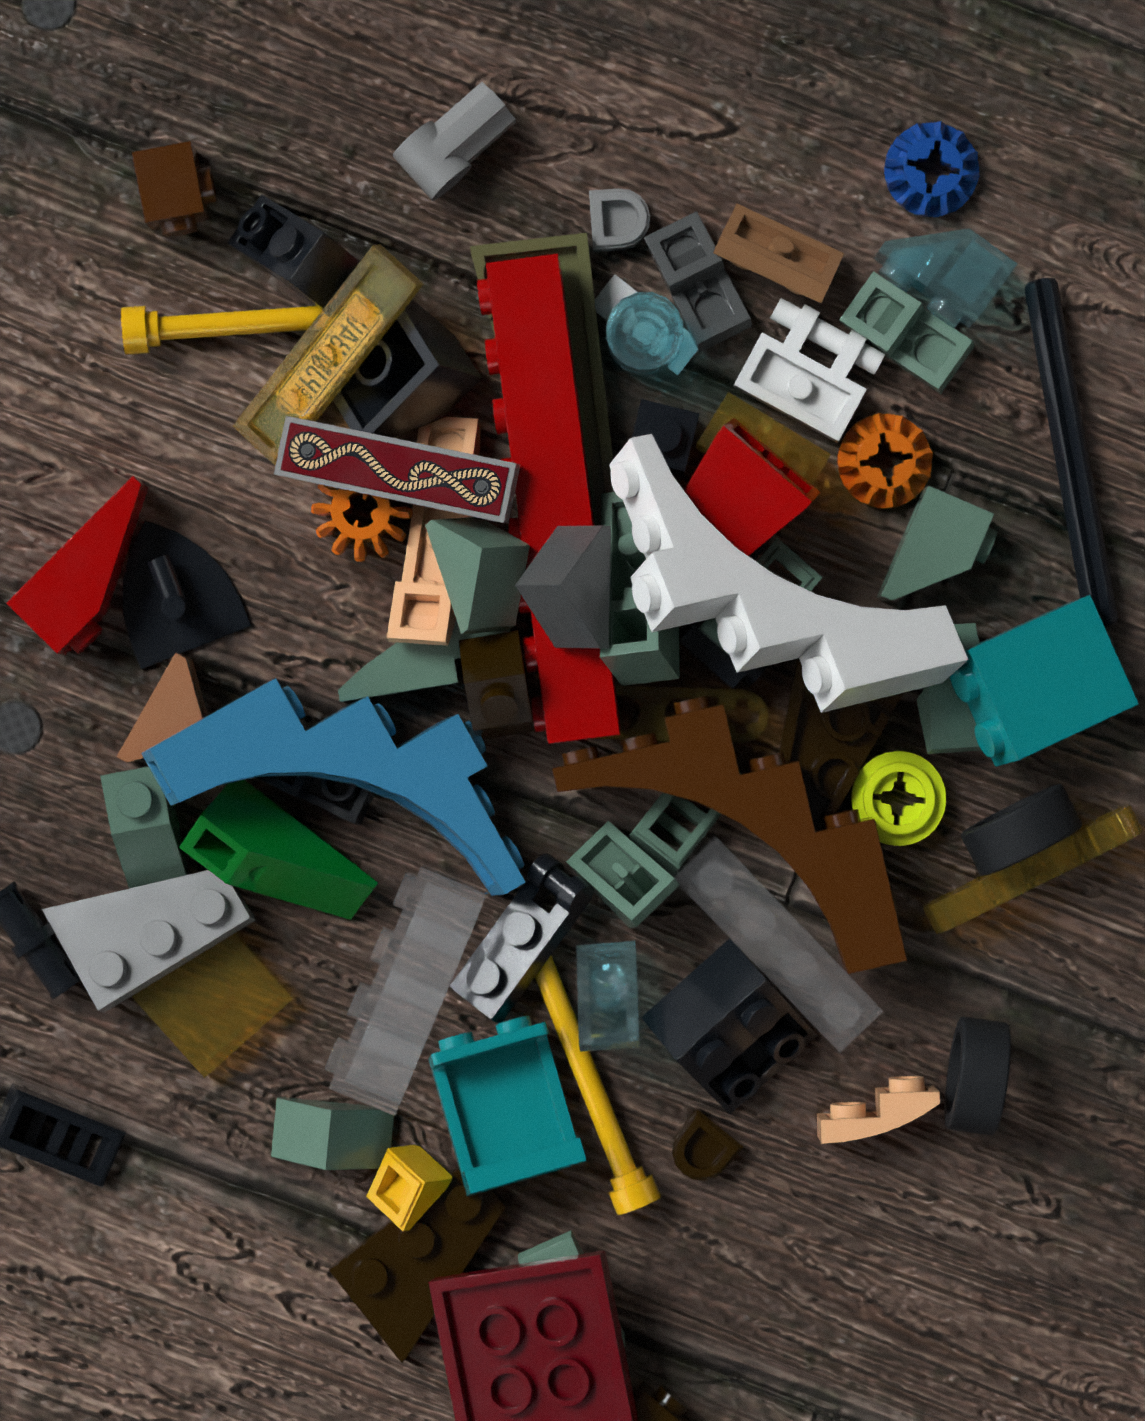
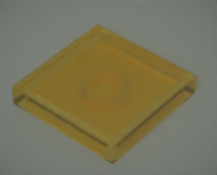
(214, 1002)

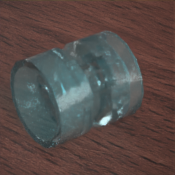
(644, 334)

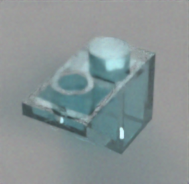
(950, 269)

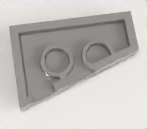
(145, 932)

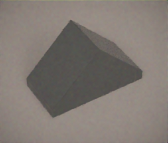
(571, 586)

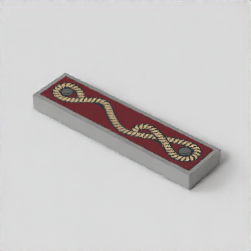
(397, 469)

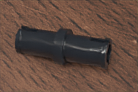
(35, 942)

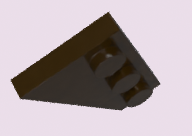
(830, 743)
(392, 1267)

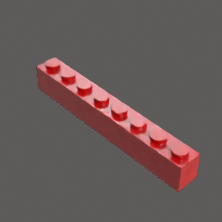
(553, 482)

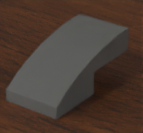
(698, 281)

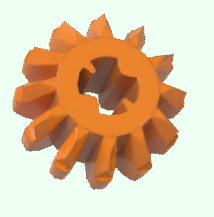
(343, 506)

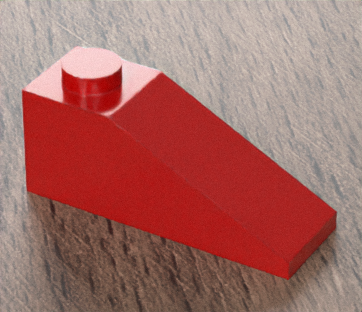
(79, 580)

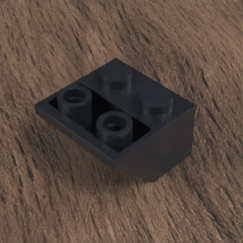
(729, 1026)

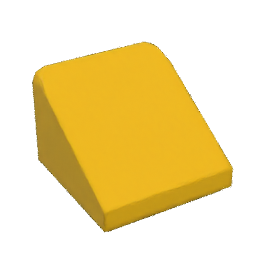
(407, 1184)

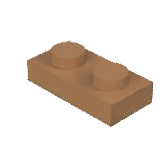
(778, 253)

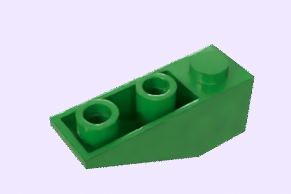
(269, 852)

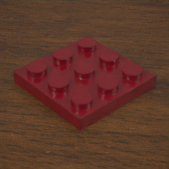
(534, 1342)

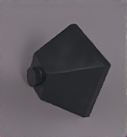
(407, 377)

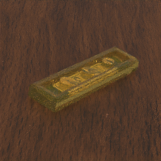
(330, 349)

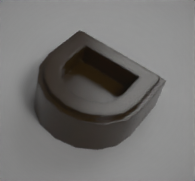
(703, 1147)

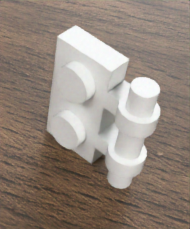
(798, 384)

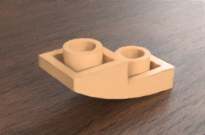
(895, 1106)

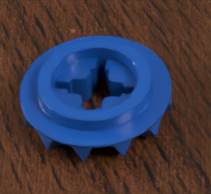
(909, 184)

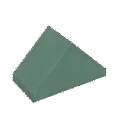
(479, 571)
(622, 875)
(330, 1134)

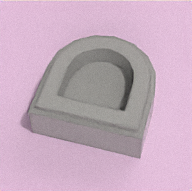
(617, 219)

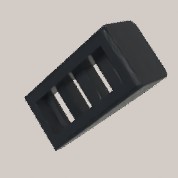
(48, 1155)

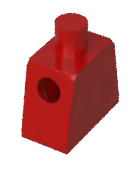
(747, 488)

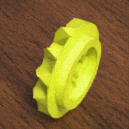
(918, 778)

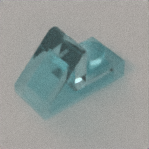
(608, 996)

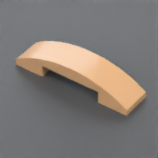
(420, 601)

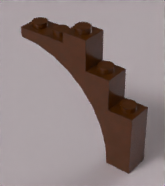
(699, 763)

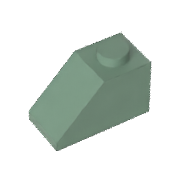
(938, 543)
(143, 827)

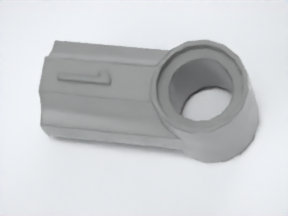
(442, 151)

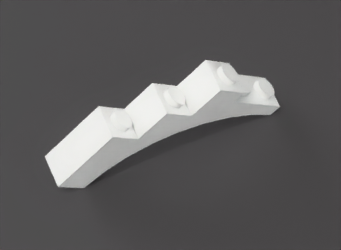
(762, 619)

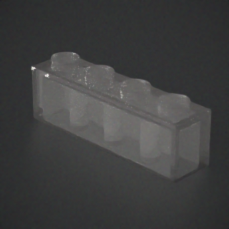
(777, 943)
(407, 989)

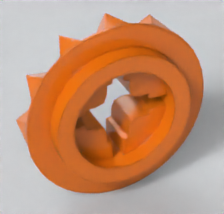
(868, 483)

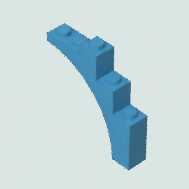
(353, 746)

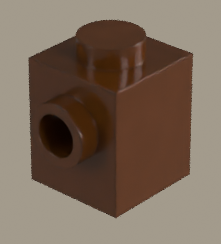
(173, 188)

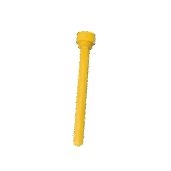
(146, 329)
(630, 1184)

